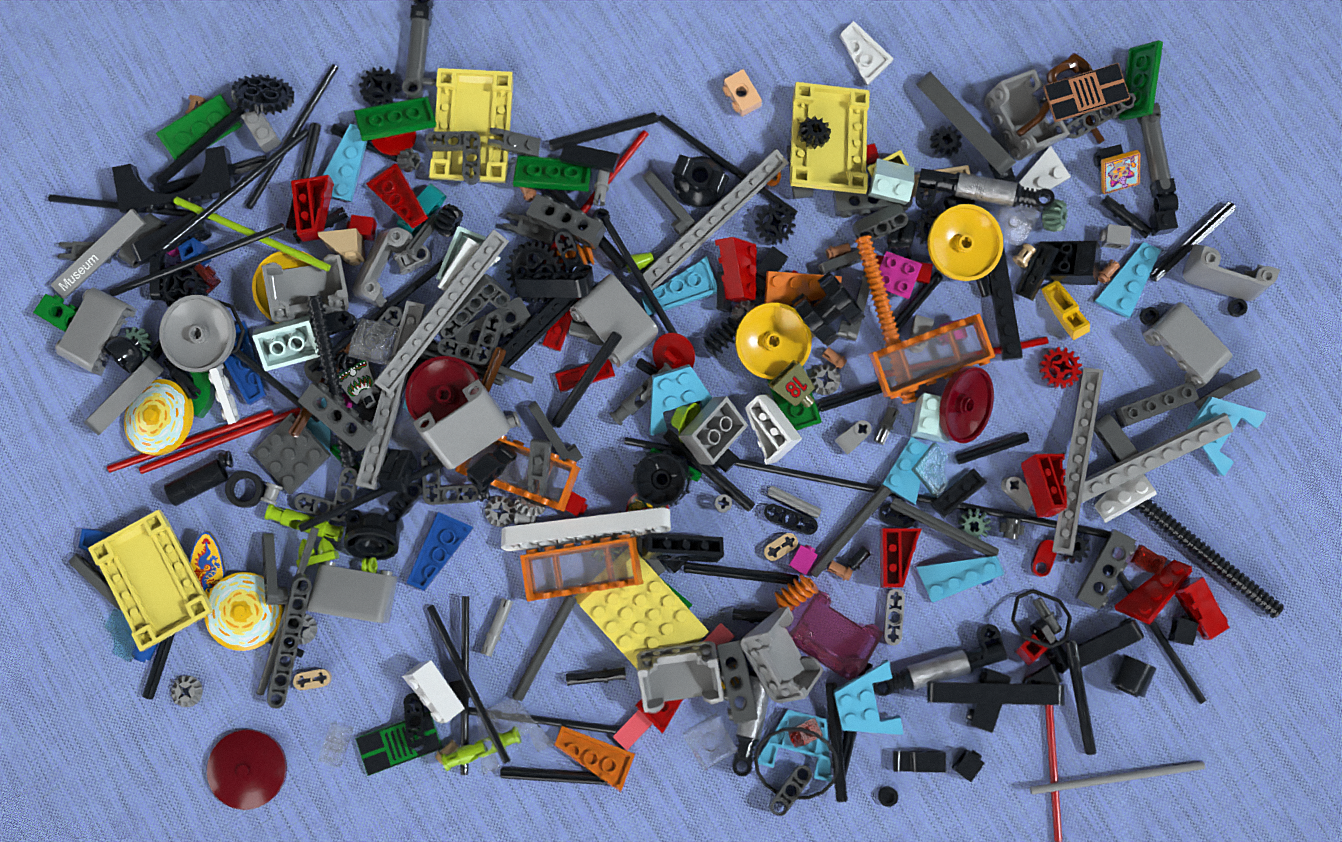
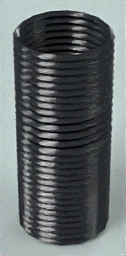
(197, 482)

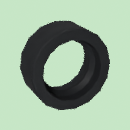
(229, 489)

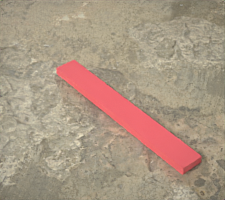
(639, 723)

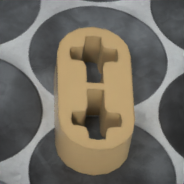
(783, 551)
(313, 684)

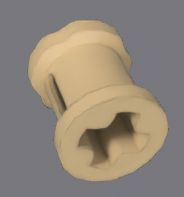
(1027, 251)

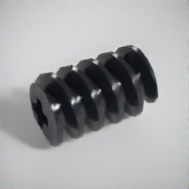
(721, 337)

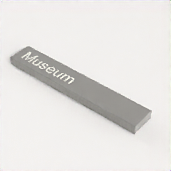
(98, 253)

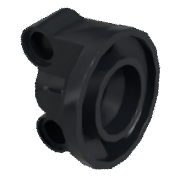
(695, 193)
(373, 534)

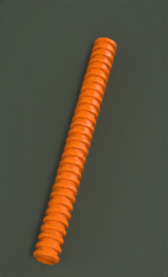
(880, 300)

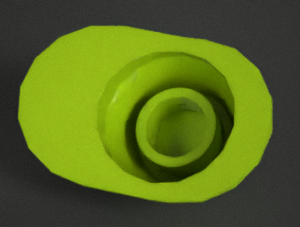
(684, 415)

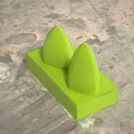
(325, 552)

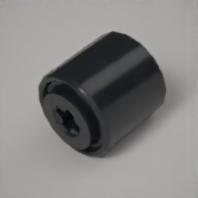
(1133, 676)

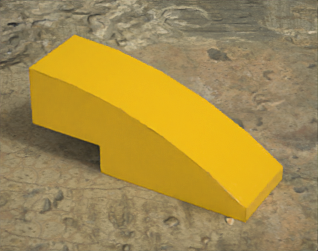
(1066, 310)

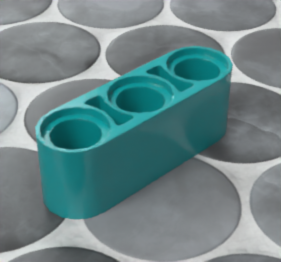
(430, 200)

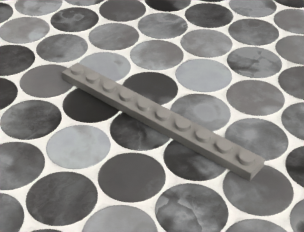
(714, 218)
(441, 311)
(388, 406)
(1156, 456)
(1078, 460)

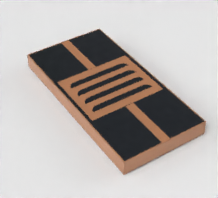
(1086, 92)

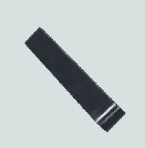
(995, 693)

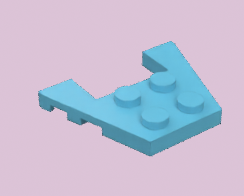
(674, 390)
(1235, 412)
(858, 705)
(815, 748)

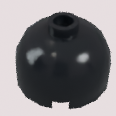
(125, 352)

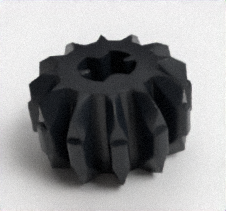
(814, 132)
(952, 139)
(448, 220)
(1079, 552)

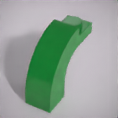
(206, 399)

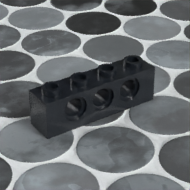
(682, 548)

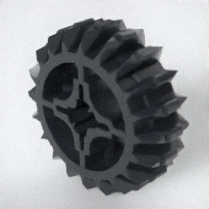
(178, 285)

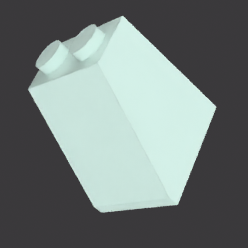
(892, 182)
(926, 419)

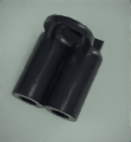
(902, 238)

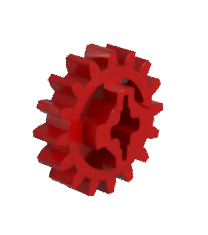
(1063, 359)

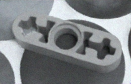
(889, 601)

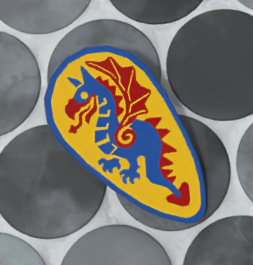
(207, 561)

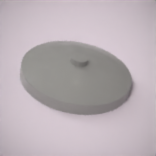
(197, 333)

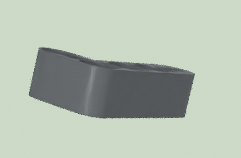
(469, 308)

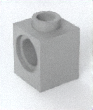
(1115, 236)

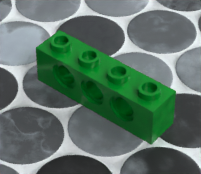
(49, 308)

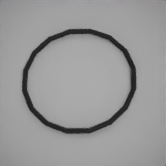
(805, 731)

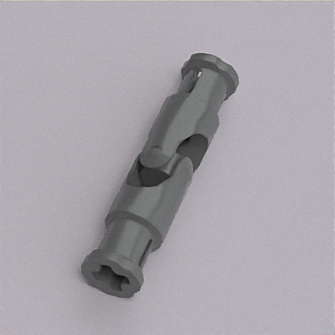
(629, 405)

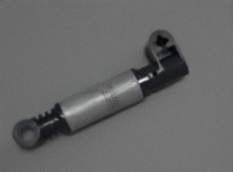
(979, 189)
(948, 666)
(750, 732)

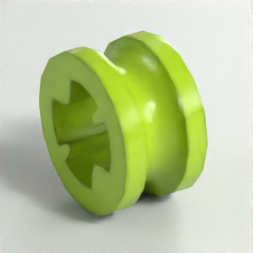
(369, 565)

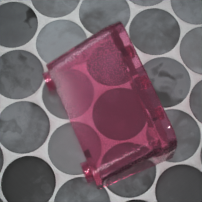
(834, 638)

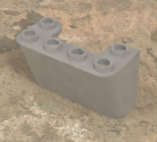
(1012, 106)
(1189, 344)
(465, 429)

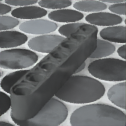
(966, 123)
(288, 649)

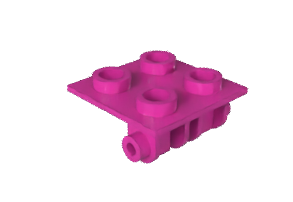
(899, 274)

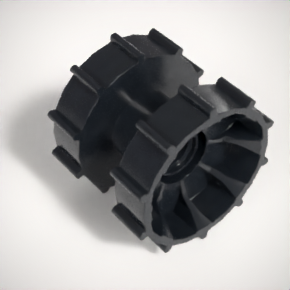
(826, 310)
(647, 484)

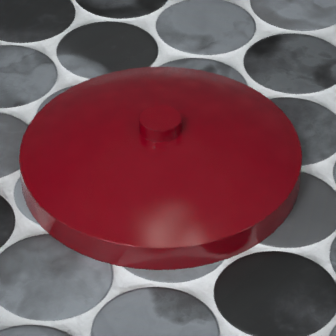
(438, 387)
(966, 404)
(246, 769)

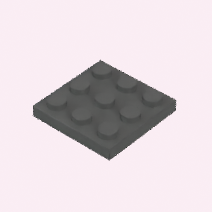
(291, 458)

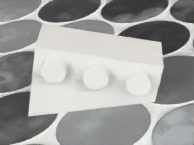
(772, 428)
(433, 691)

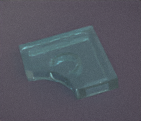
(931, 470)
(122, 635)

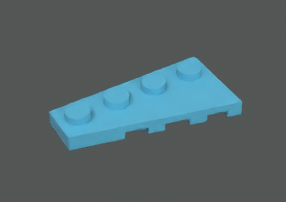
(346, 164)
(1127, 285)
(685, 288)
(956, 576)

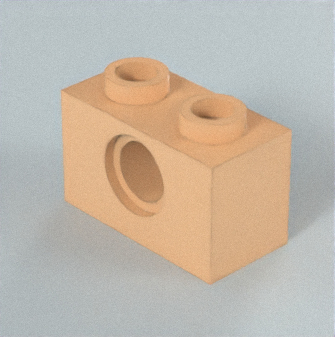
(741, 82)

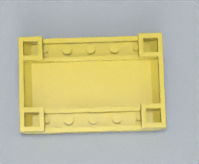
(472, 103)
(842, 160)
(151, 579)
(642, 615)

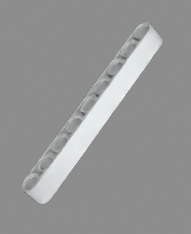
(585, 528)

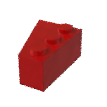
(311, 205)
(739, 268)
(1045, 483)
(896, 555)
(1201, 605)

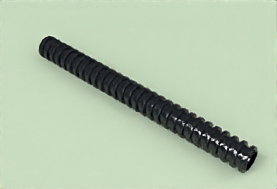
(329, 368)
(1212, 559)

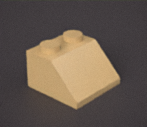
(346, 243)

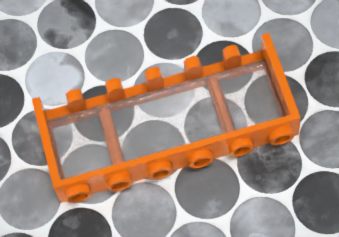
(932, 356)
(514, 477)
(581, 568)

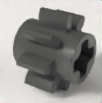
(408, 160)
(1011, 528)

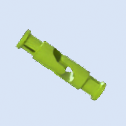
(289, 518)
(469, 753)

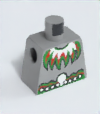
(359, 383)

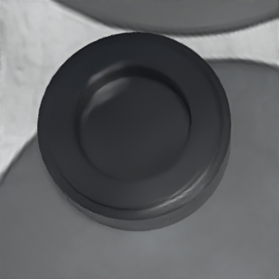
(887, 796)

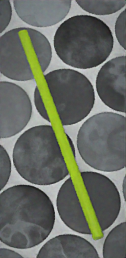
(246, 231)

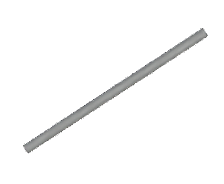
(1117, 777)

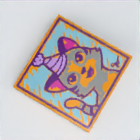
(1120, 172)

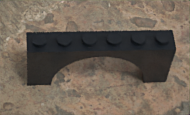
(213, 182)

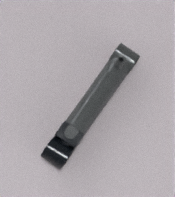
(421, 20)
(1162, 184)

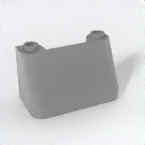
(1204, 272)
(366, 283)
(291, 287)
(612, 309)
(91, 328)
(352, 593)
(777, 659)
(679, 674)

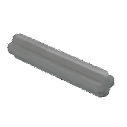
(794, 502)

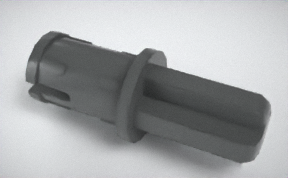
(886, 425)
(1047, 616)

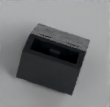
(1075, 262)

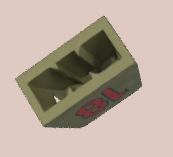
(793, 385)

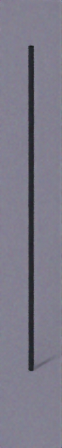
(873, 488)

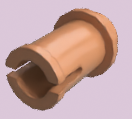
(529, 193)
(837, 251)
(1108, 271)
(834, 358)
(840, 570)

